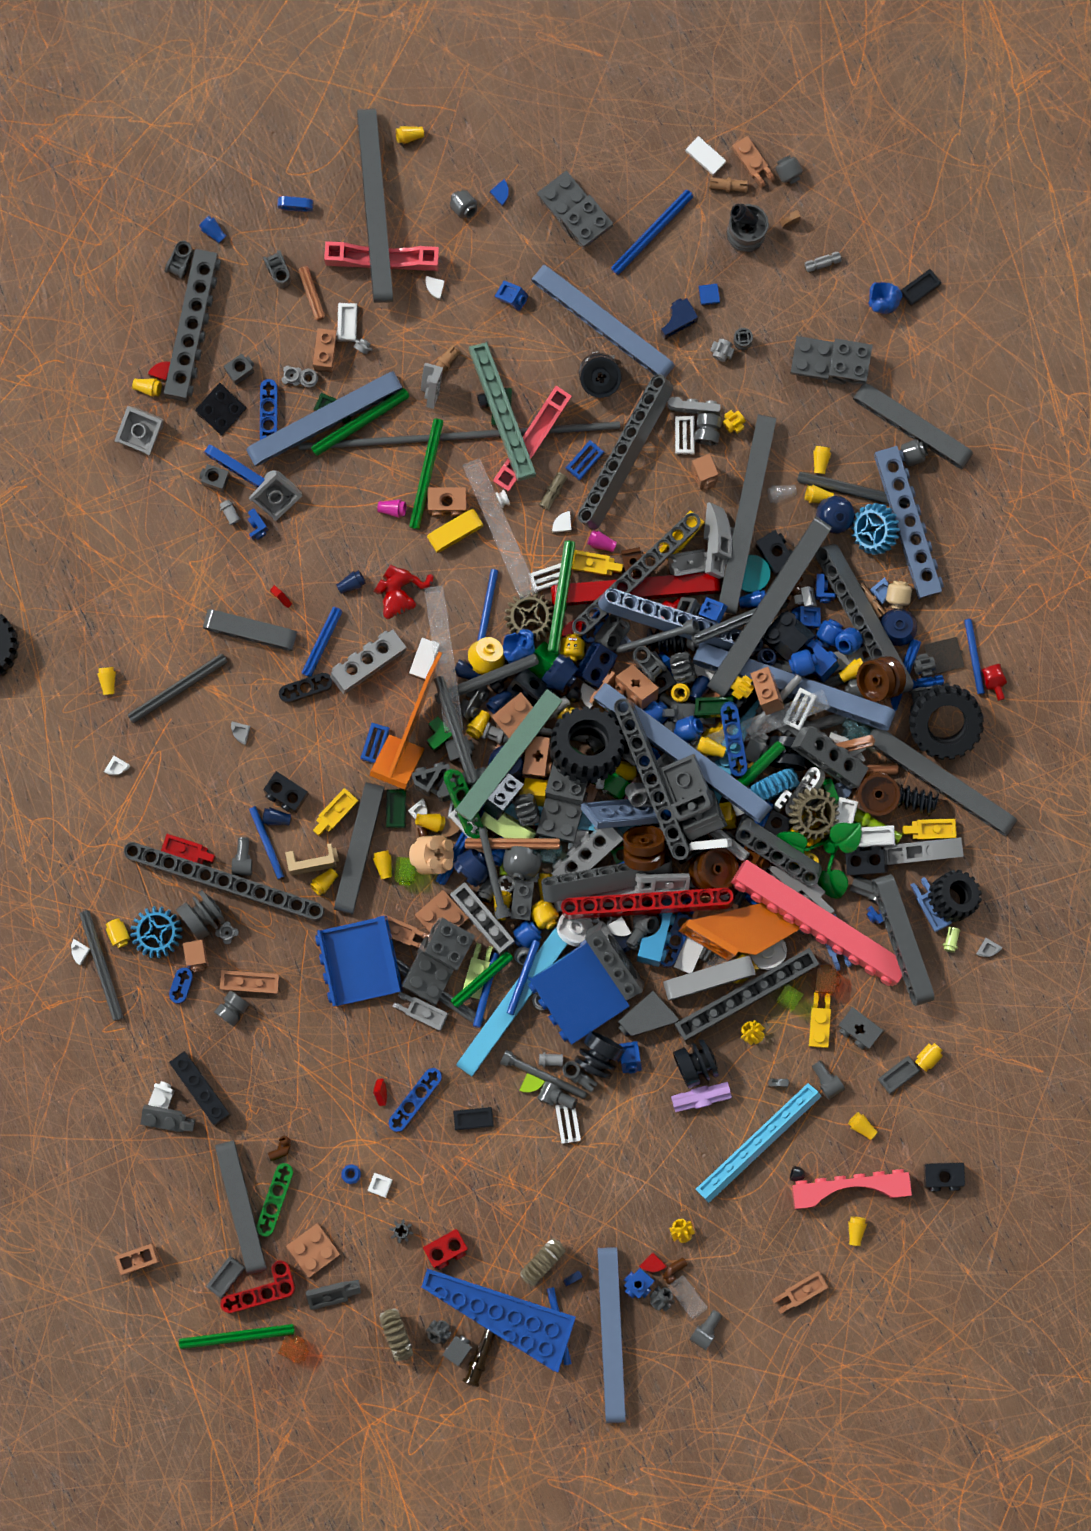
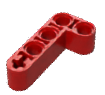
(257, 1291)

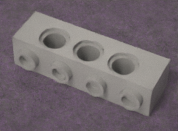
(347, 682)
(612, 836)
(482, 918)

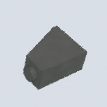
(647, 1017)

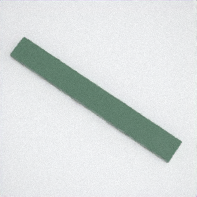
(502, 411)
(508, 755)

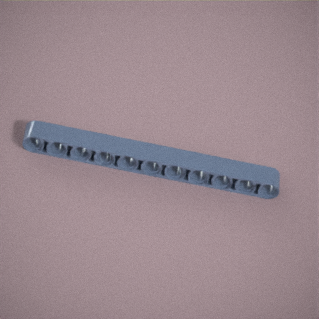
(839, 701)
(678, 749)

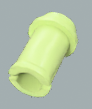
(951, 940)

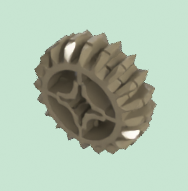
(522, 612)
(803, 825)
(542, 1262)
(396, 1334)

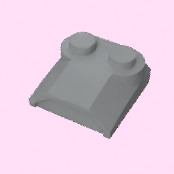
(139, 429)
(276, 494)

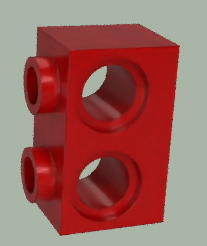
(443, 1244)

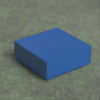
(709, 294)

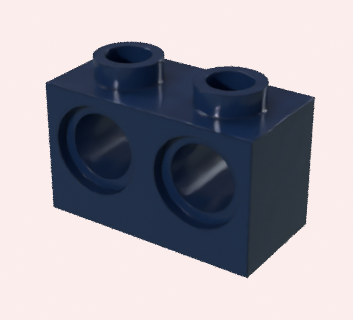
(591, 662)

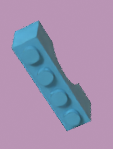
(652, 947)

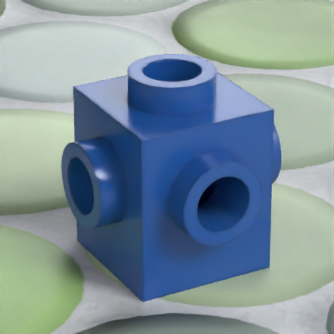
(642, 1277)

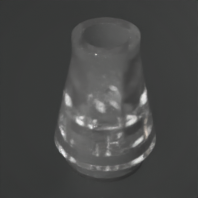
(781, 492)

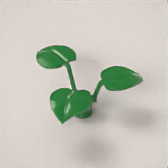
(842, 836)

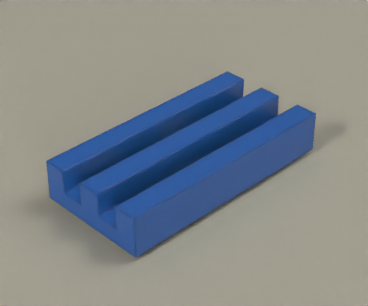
(579, 455)
(370, 759)

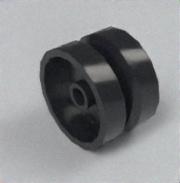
(607, 383)
(788, 758)

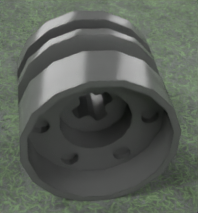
(754, 239)
(201, 915)

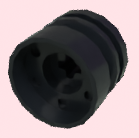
(598, 1057)
(696, 1063)

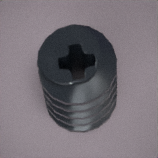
(673, 642)
(917, 800)

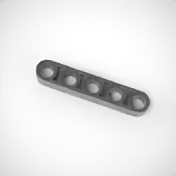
(250, 630)
(775, 844)

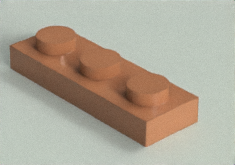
(249, 982)

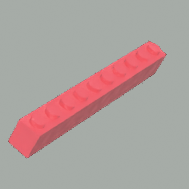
(818, 922)

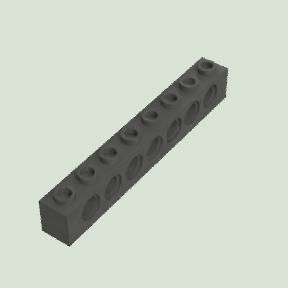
(201, 260)
(746, 994)

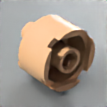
(432, 855)

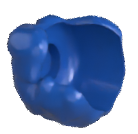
(884, 297)
(518, 645)

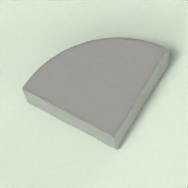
(240, 732)
(988, 948)

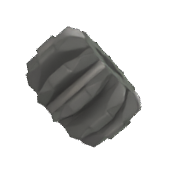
(682, 668)
(527, 810)

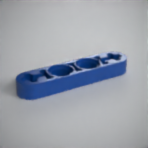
(272, 415)
(234, 466)
(736, 738)
(675, 931)
(418, 1102)

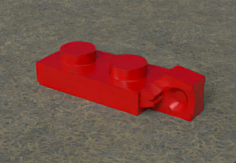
(186, 849)

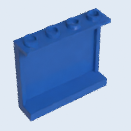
(359, 961)
(577, 993)

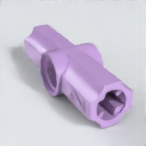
(701, 1097)

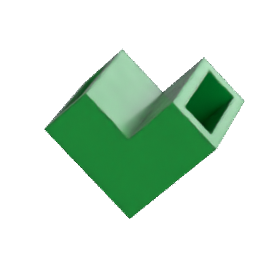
(545, 660)
(440, 737)

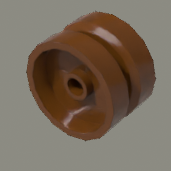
(881, 678)
(872, 803)
(644, 848)
(713, 869)

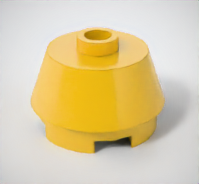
(486, 655)

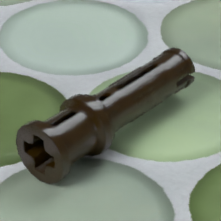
(477, 1366)

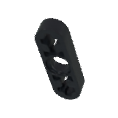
(294, 697)

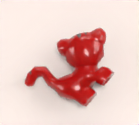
(396, 600)

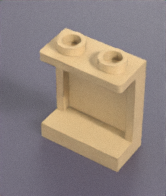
(312, 864)

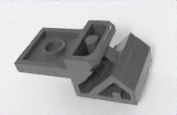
(575, 210)
(832, 361)
(427, 779)
(691, 798)
(562, 807)
(437, 960)

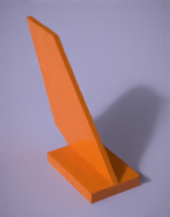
(399, 756)
(739, 930)

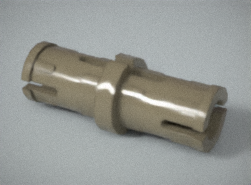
(553, 491)

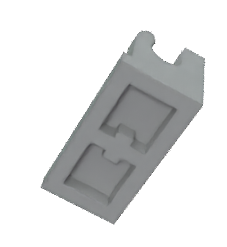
(687, 562)

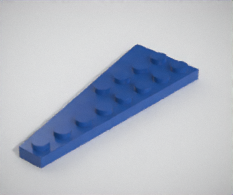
(526, 1325)

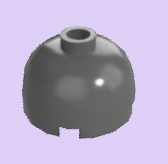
(521, 863)

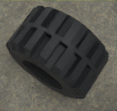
(966, 889)

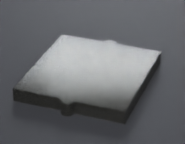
(945, 654)

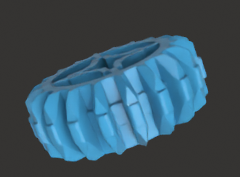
(867, 521)
(776, 784)
(164, 928)

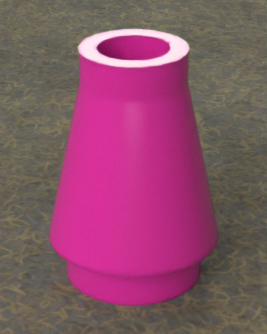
(393, 507)
(600, 541)

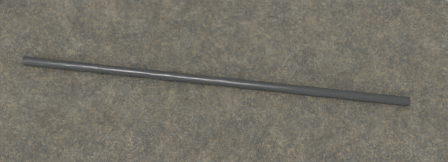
(460, 435)

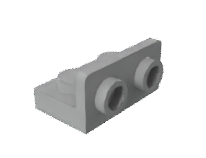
(431, 383)

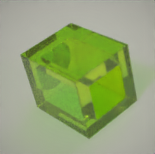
(404, 871)
(789, 998)

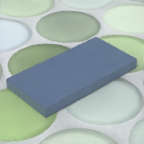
(618, 814)

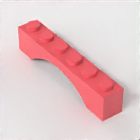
(412, 258)
(536, 433)
(892, 1185)

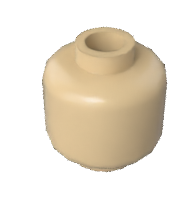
(899, 594)

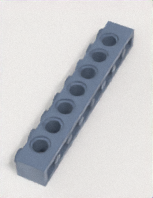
(895, 456)

